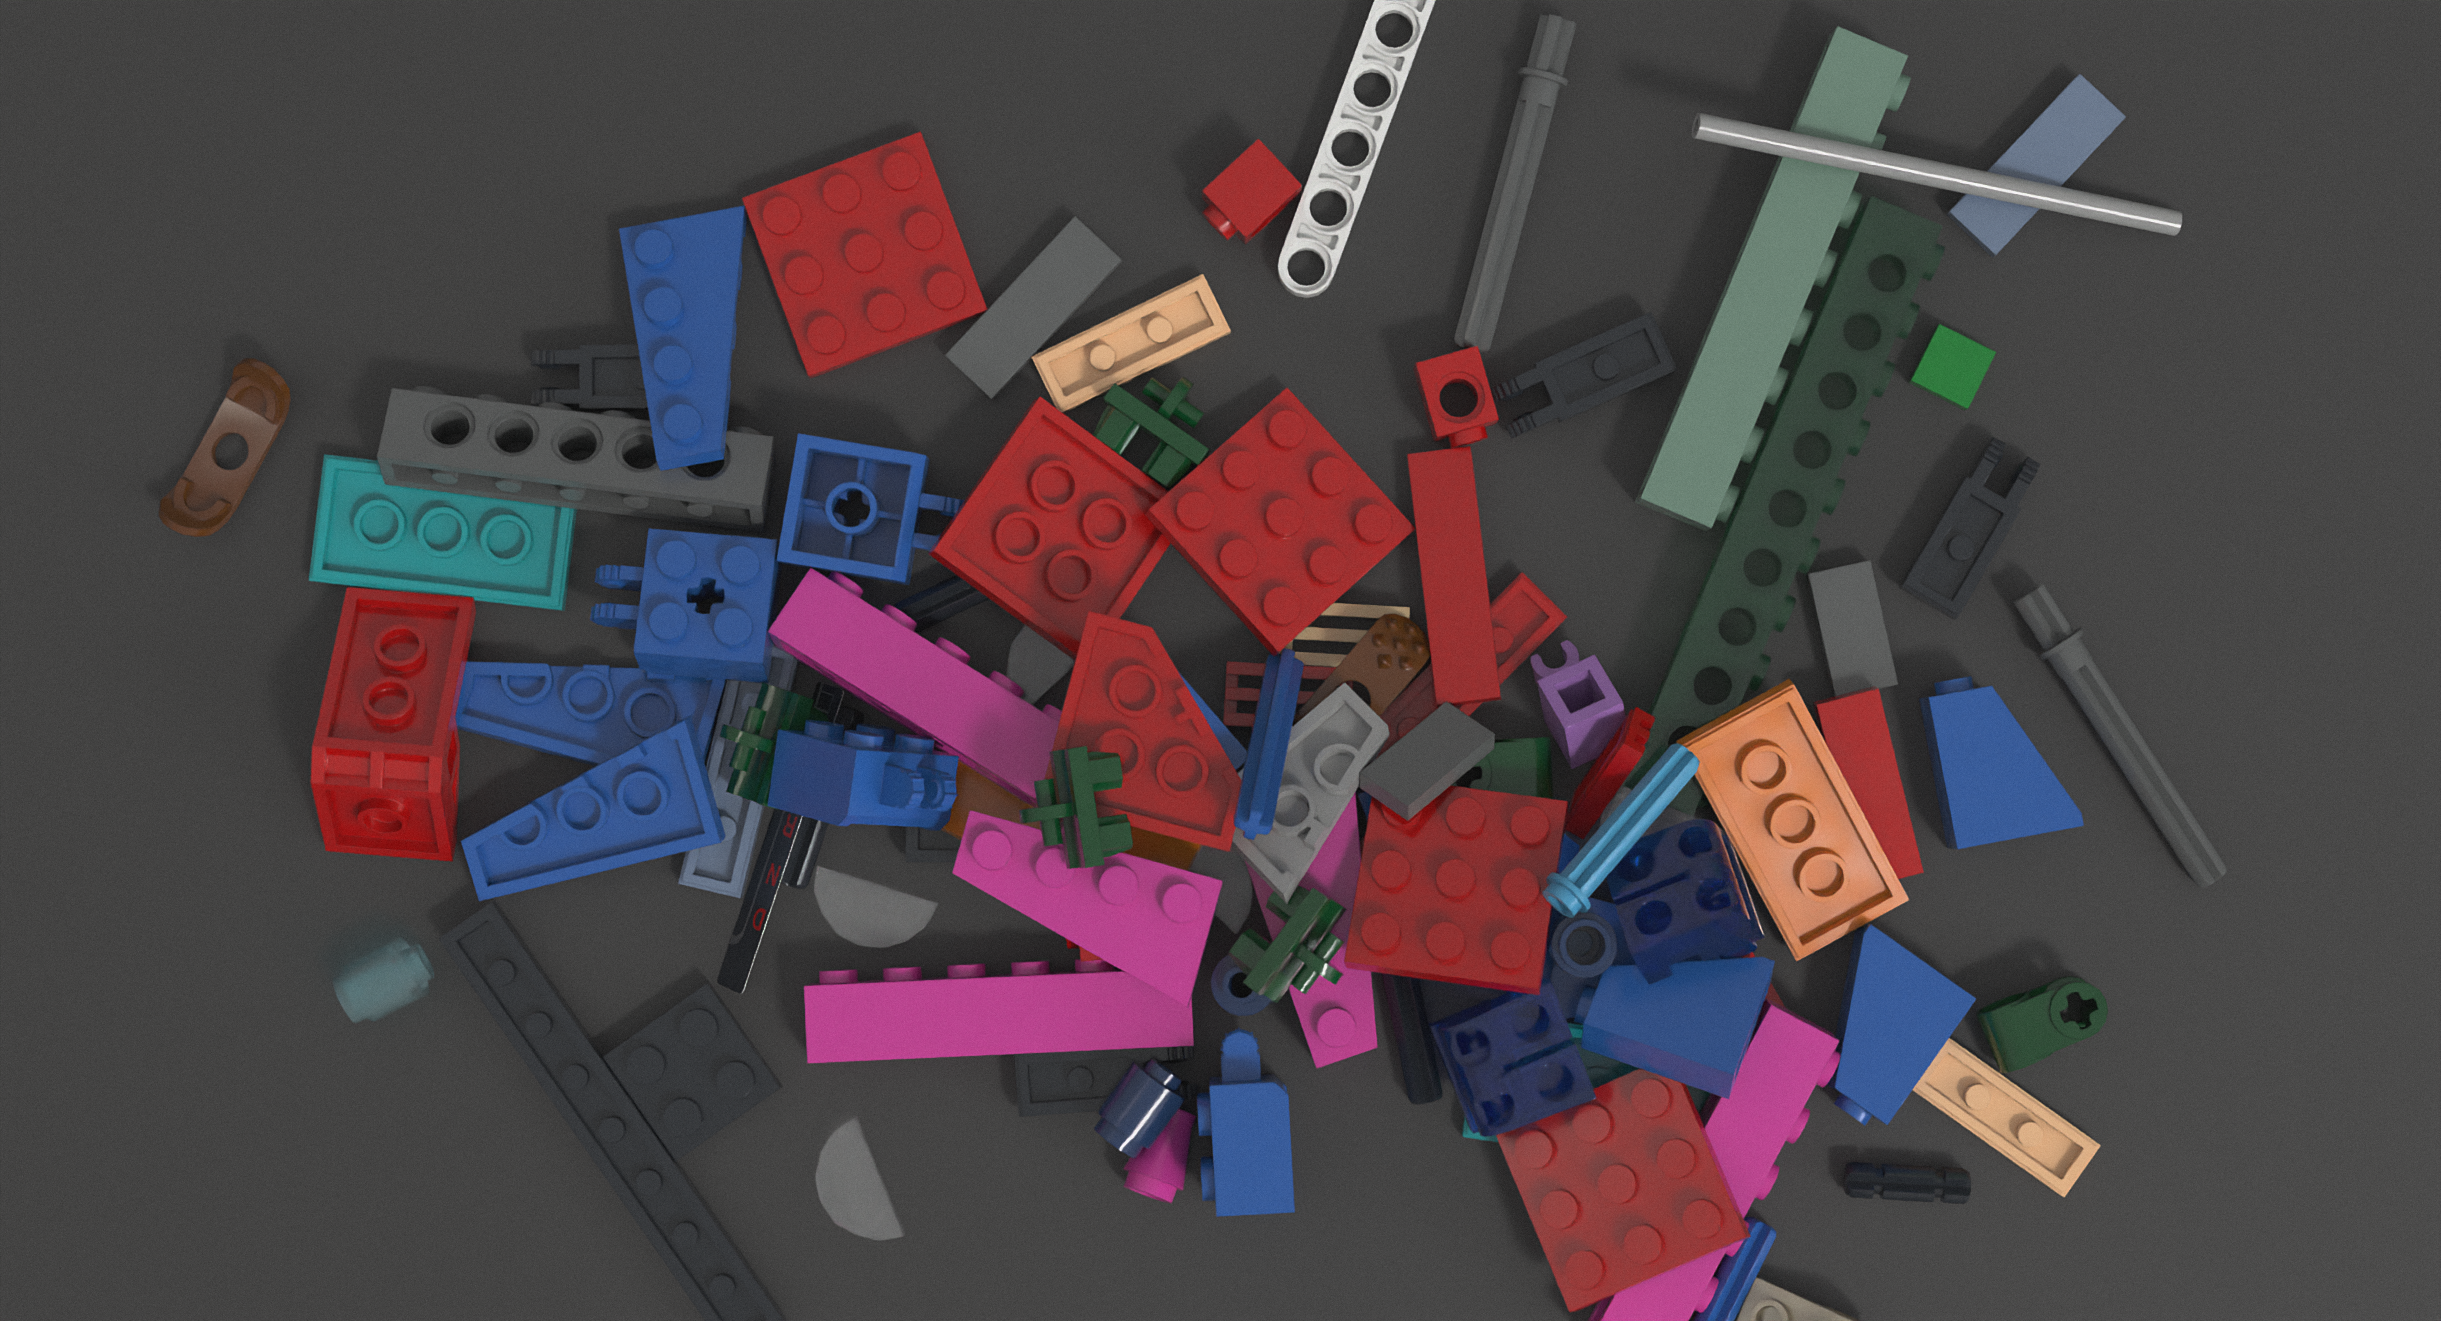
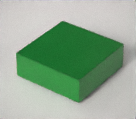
(1952, 367)

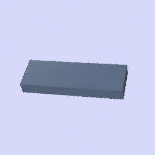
(2043, 153)

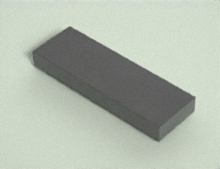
(1033, 308)

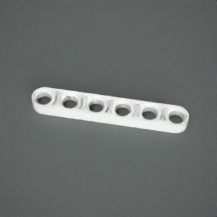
(1355, 117)

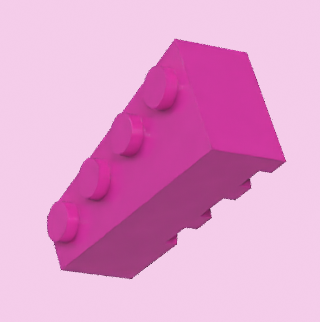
(1127, 912)
(1340, 1016)

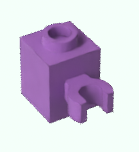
(1578, 704)

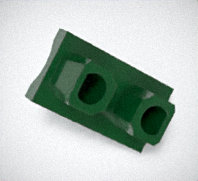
(1128, 415)
(758, 736)
(1069, 808)
(1300, 949)

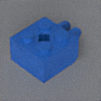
(890, 484)
(678, 576)
(862, 776)
(1249, 1134)

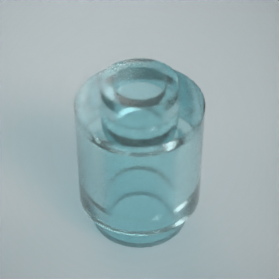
(384, 981)

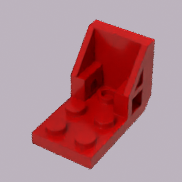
(389, 725)

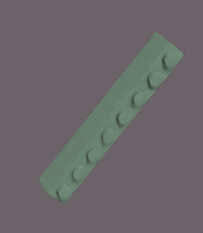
(1769, 287)

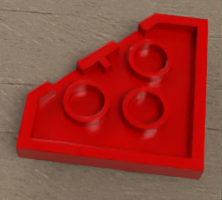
(1136, 704)

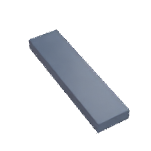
(726, 865)

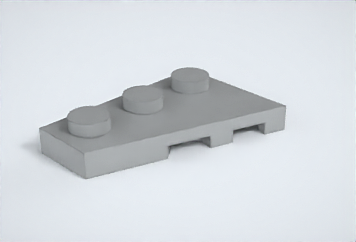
(1317, 783)

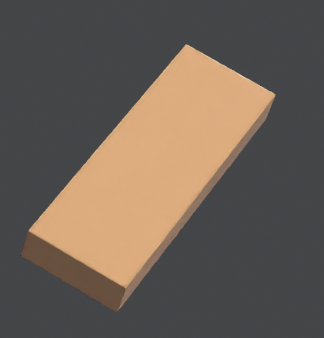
(1131, 344)
(2006, 1117)

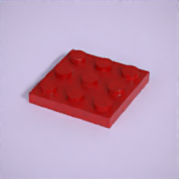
(865, 255)
(1280, 521)
(1055, 528)
(1458, 889)
(1623, 1187)

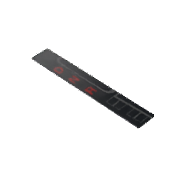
(768, 874)

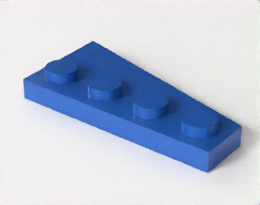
(684, 315)
(582, 710)
(614, 815)

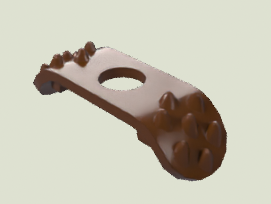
(207, 492)
(1381, 661)

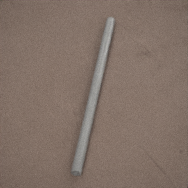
(1936, 174)

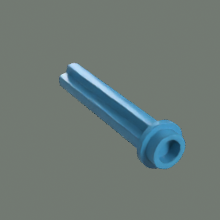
(1580, 878)

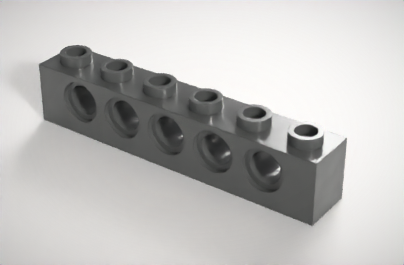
(542, 475)

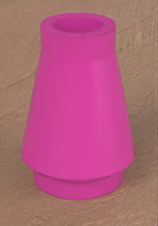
(1162, 1168)

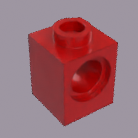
(1249, 194)
(1462, 368)

